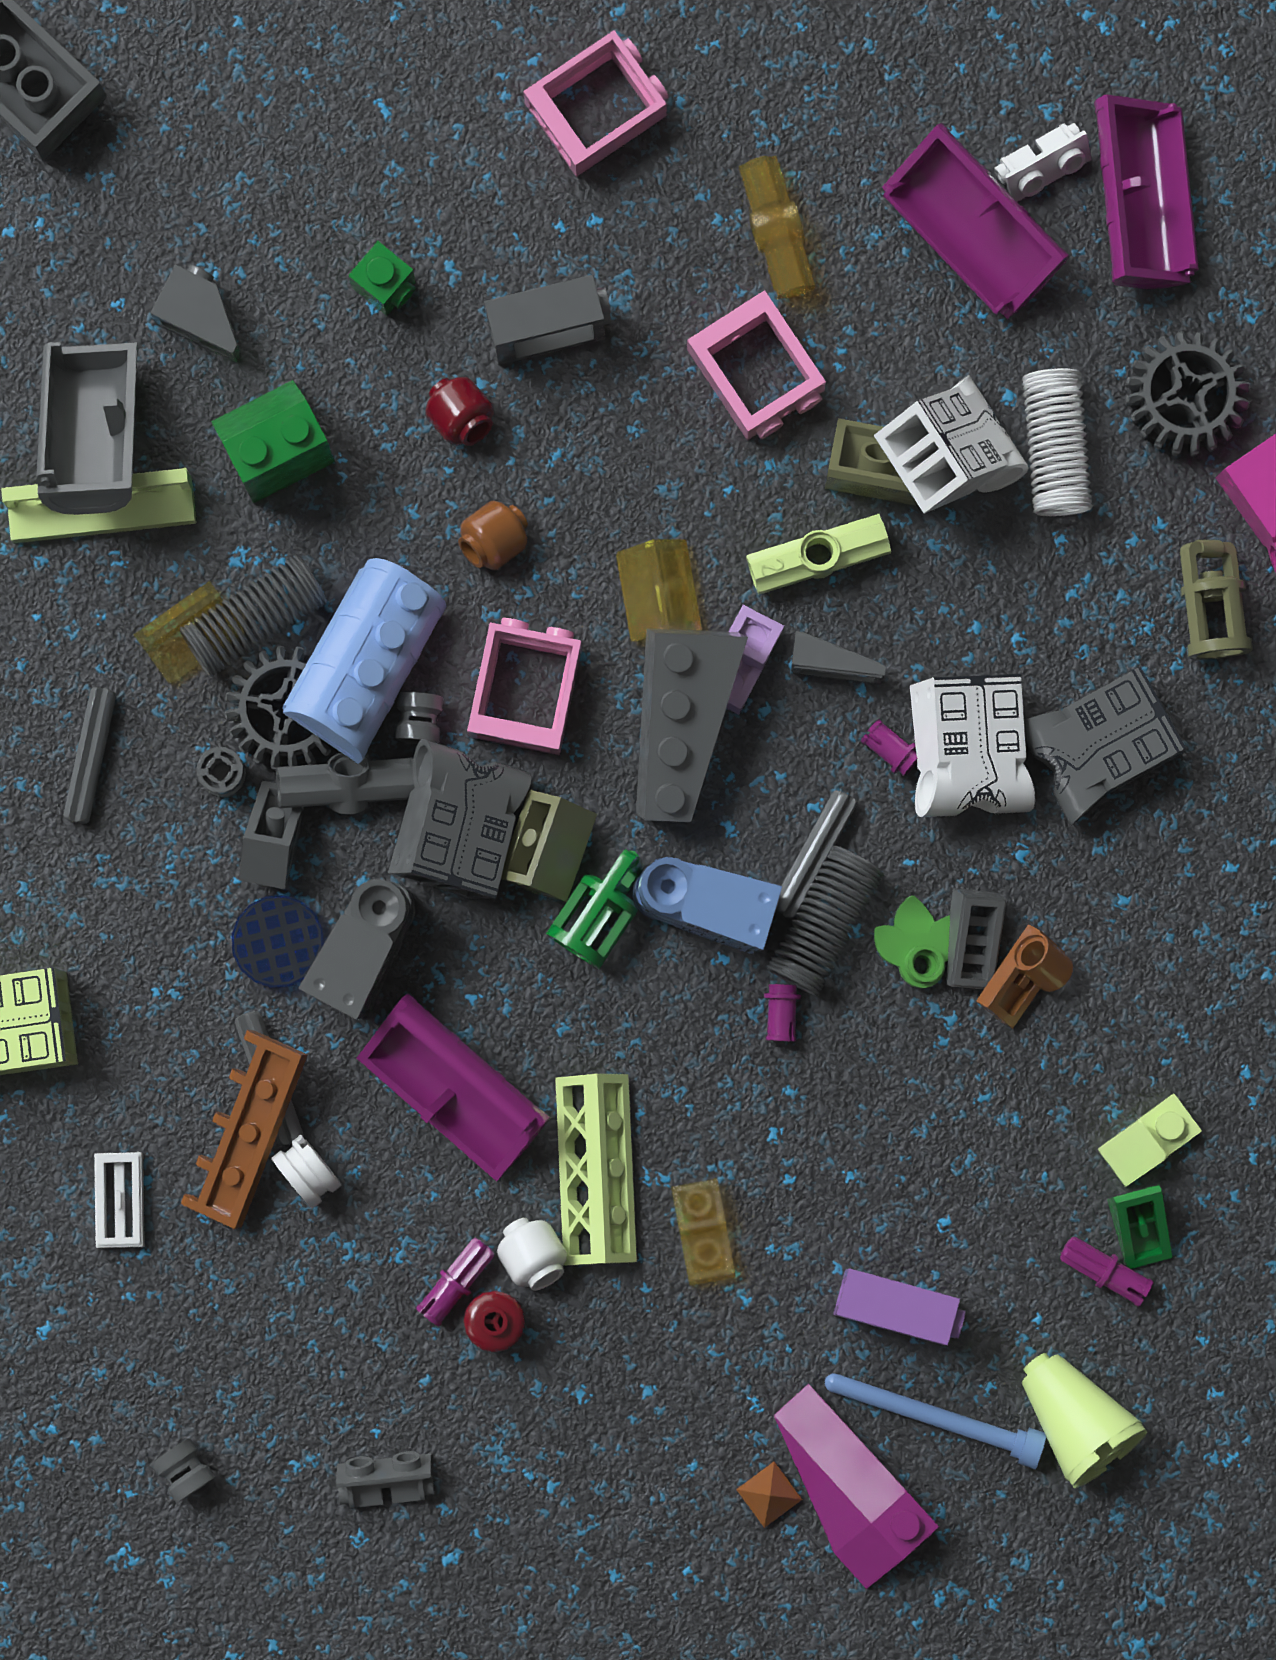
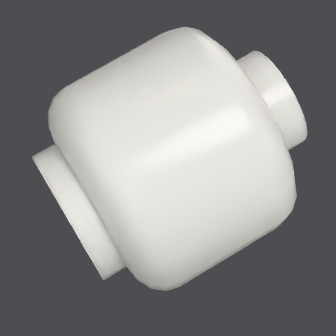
(532, 1253)

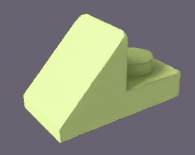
(1149, 1140)

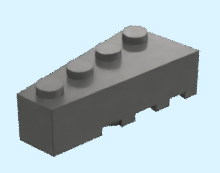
(682, 712)

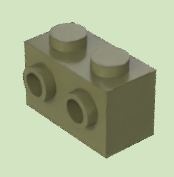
(552, 843)

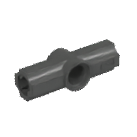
(344, 783)

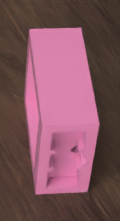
(627, 58)
(729, 329)
(514, 733)

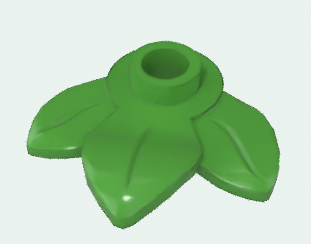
(913, 937)

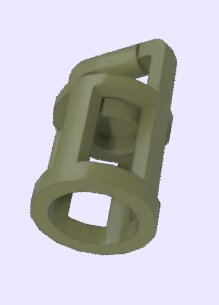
(1213, 588)

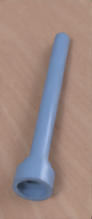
(1023, 1445)

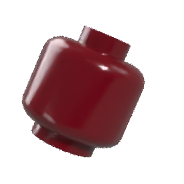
(459, 411)
(503, 1337)

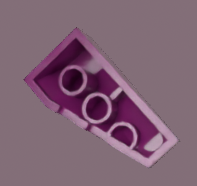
(857, 1500)

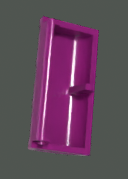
(1146, 192)
(973, 223)
(452, 1087)

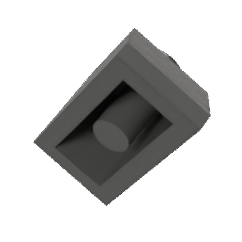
(195, 310)
(270, 840)

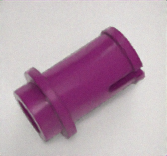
(891, 748)
(781, 1012)

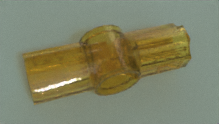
(776, 227)

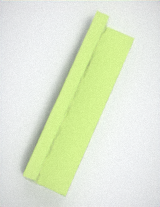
(156, 502)
(603, 1168)

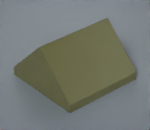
(862, 466)

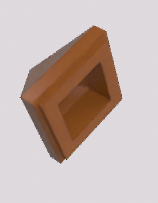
(769, 1494)

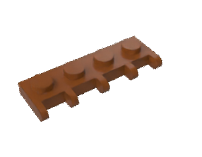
(248, 1131)

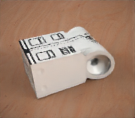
(951, 447)
(970, 745)

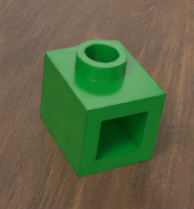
(383, 279)

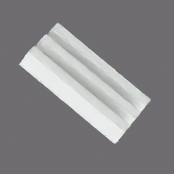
(119, 1183)

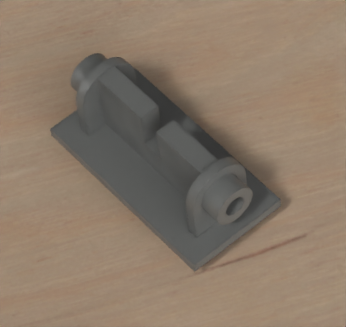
(362, 1479)

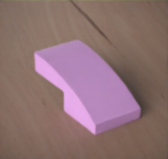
(762, 637)

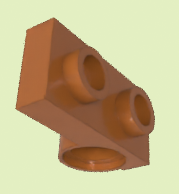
(1029, 966)

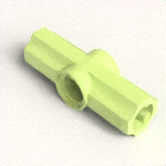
(847, 543)

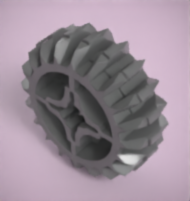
(1179, 376)
(264, 703)

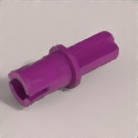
(1106, 1270)
(455, 1281)

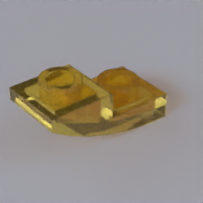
(703, 1232)

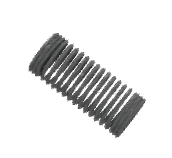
(304, 583)
(858, 869)

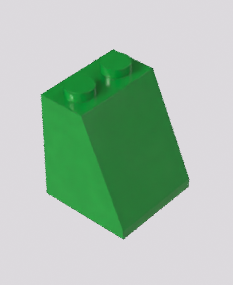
(274, 441)

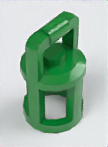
(607, 898)

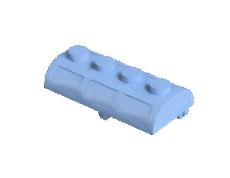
(365, 656)

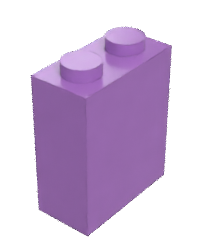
(899, 1307)

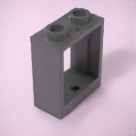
(547, 319)

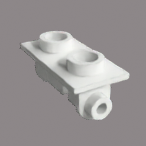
(1062, 153)

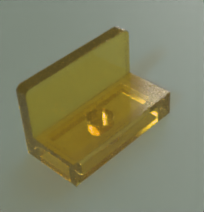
(658, 587)
(163, 638)

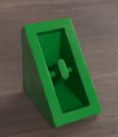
(1141, 1226)

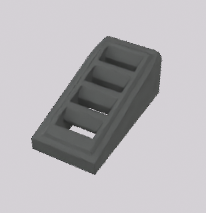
(826, 660)
(958, 936)

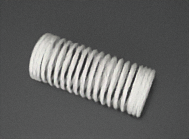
(1057, 499)

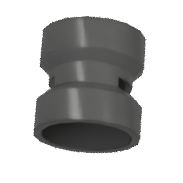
(419, 708)
(225, 779)
(177, 1461)

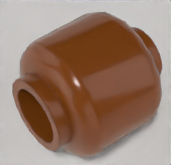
(493, 535)

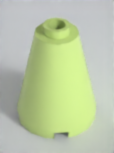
(1079, 1419)

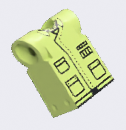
(35, 1021)

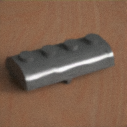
(86, 427)

